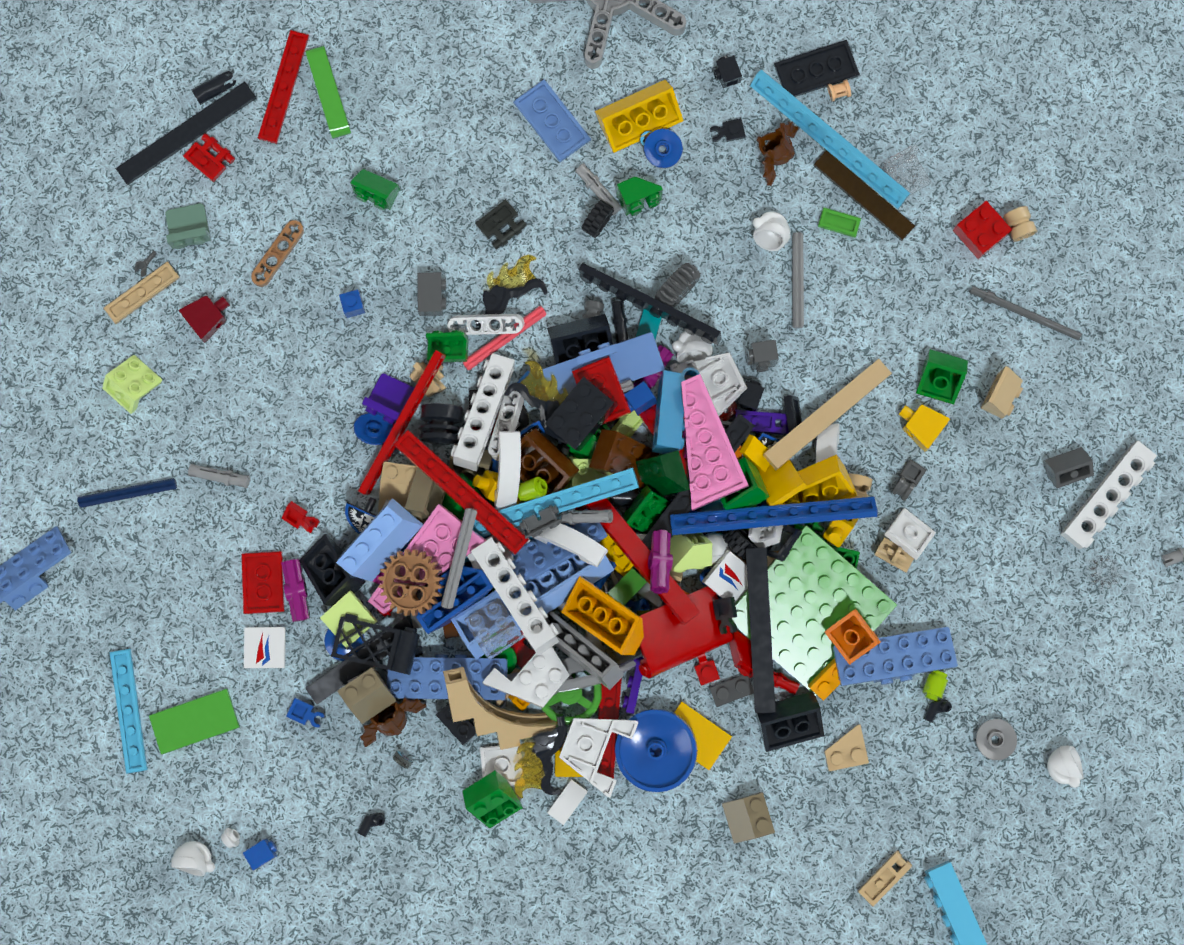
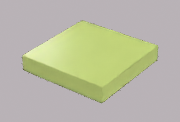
(351, 605)

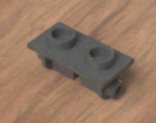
(549, 519)

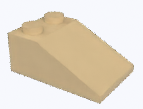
(395, 483)

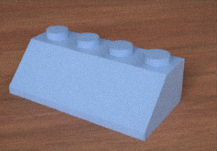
(378, 541)

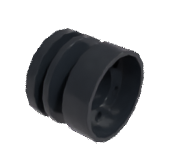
(441, 420)

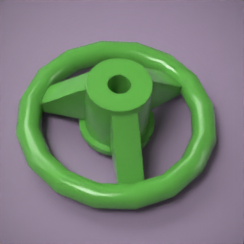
(572, 697)

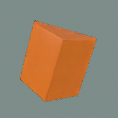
(852, 636)

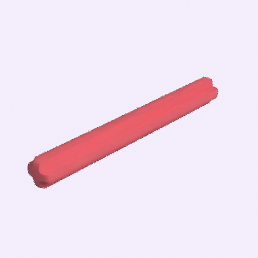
(503, 339)

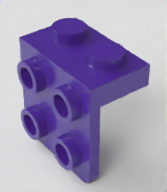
(388, 398)

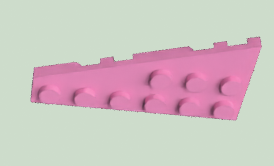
(711, 459)
(437, 539)

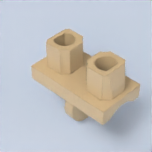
(436, 385)
(894, 555)

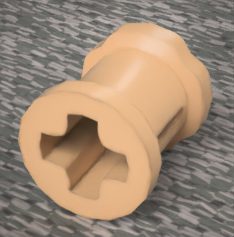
(839, 90)

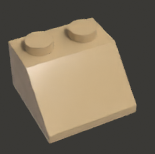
(1002, 393)

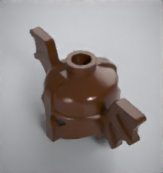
(777, 150)
(390, 720)

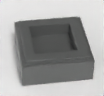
(913, 472)

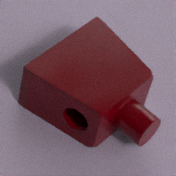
(205, 316)

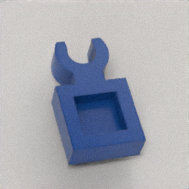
(302, 712)

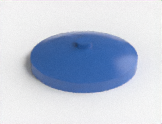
(659, 753)

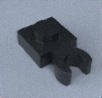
(731, 130)
(725, 610)

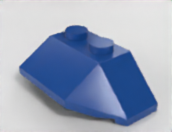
(472, 588)

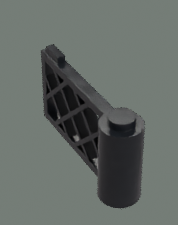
(402, 650)

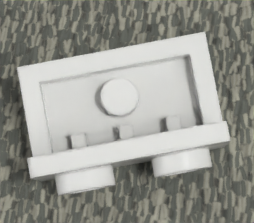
(765, 535)

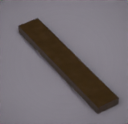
(864, 195)

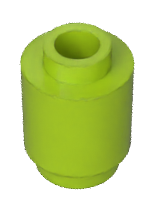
(532, 489)
(935, 685)

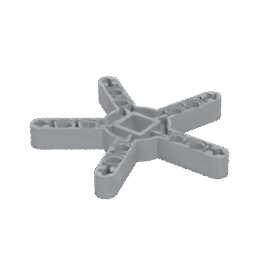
(608, 8)

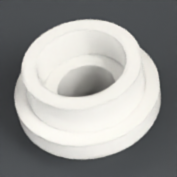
(230, 838)

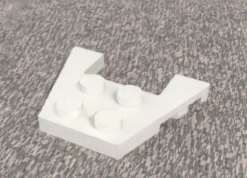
(720, 378)
(536, 680)
(587, 744)

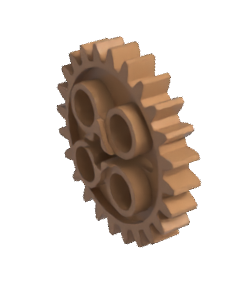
(409, 601)

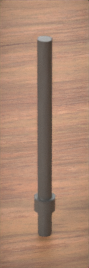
(989, 297)

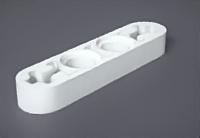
(486, 327)
(501, 423)

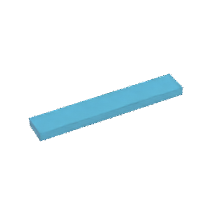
(128, 711)

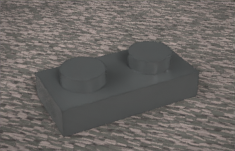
(731, 690)

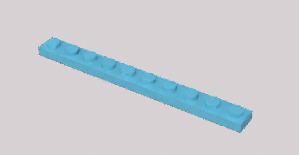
(829, 139)
(569, 498)

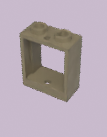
(423, 497)

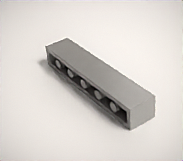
(585, 653)

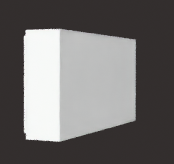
(567, 802)

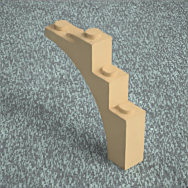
(488, 718)

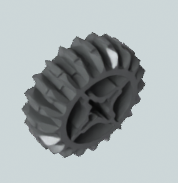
(678, 285)

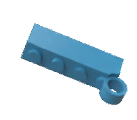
(670, 412)

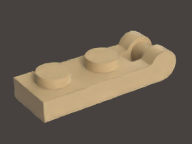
(884, 878)

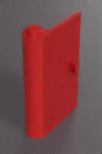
(672, 643)

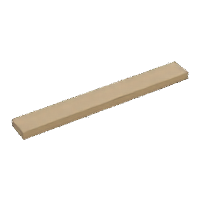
(827, 414)

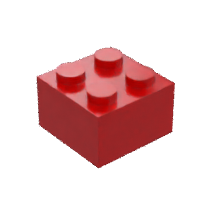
(982, 229)

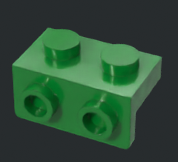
(451, 344)

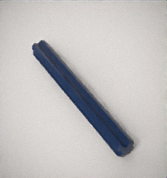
(127, 492)

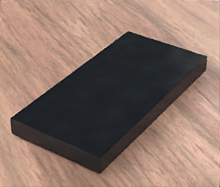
(817, 69)

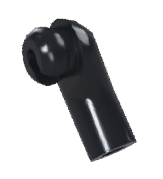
(937, 707)
(369, 821)

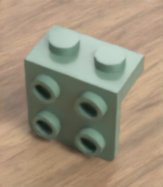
(187, 226)

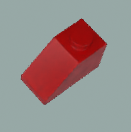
(741, 654)

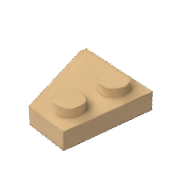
(847, 751)

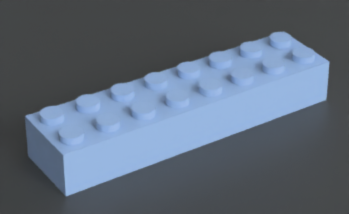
(549, 588)

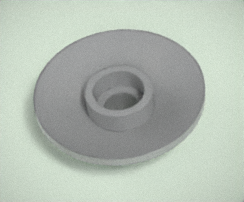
(1005, 734)

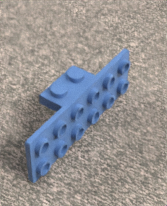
(630, 359)
(537, 557)
(21, 573)
(899, 658)
(428, 678)

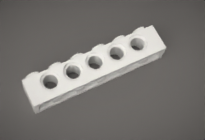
(471, 457)
(1144, 459)
(539, 640)

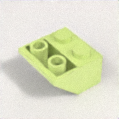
(690, 552)

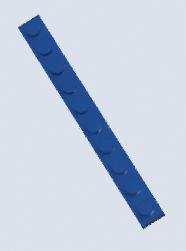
(773, 515)

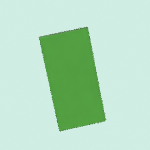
(194, 721)

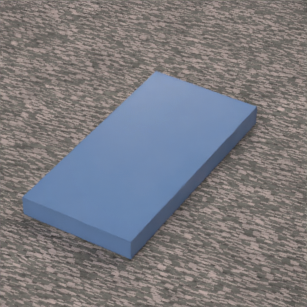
(552, 120)

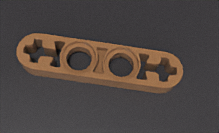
(275, 252)

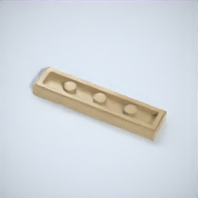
(141, 292)

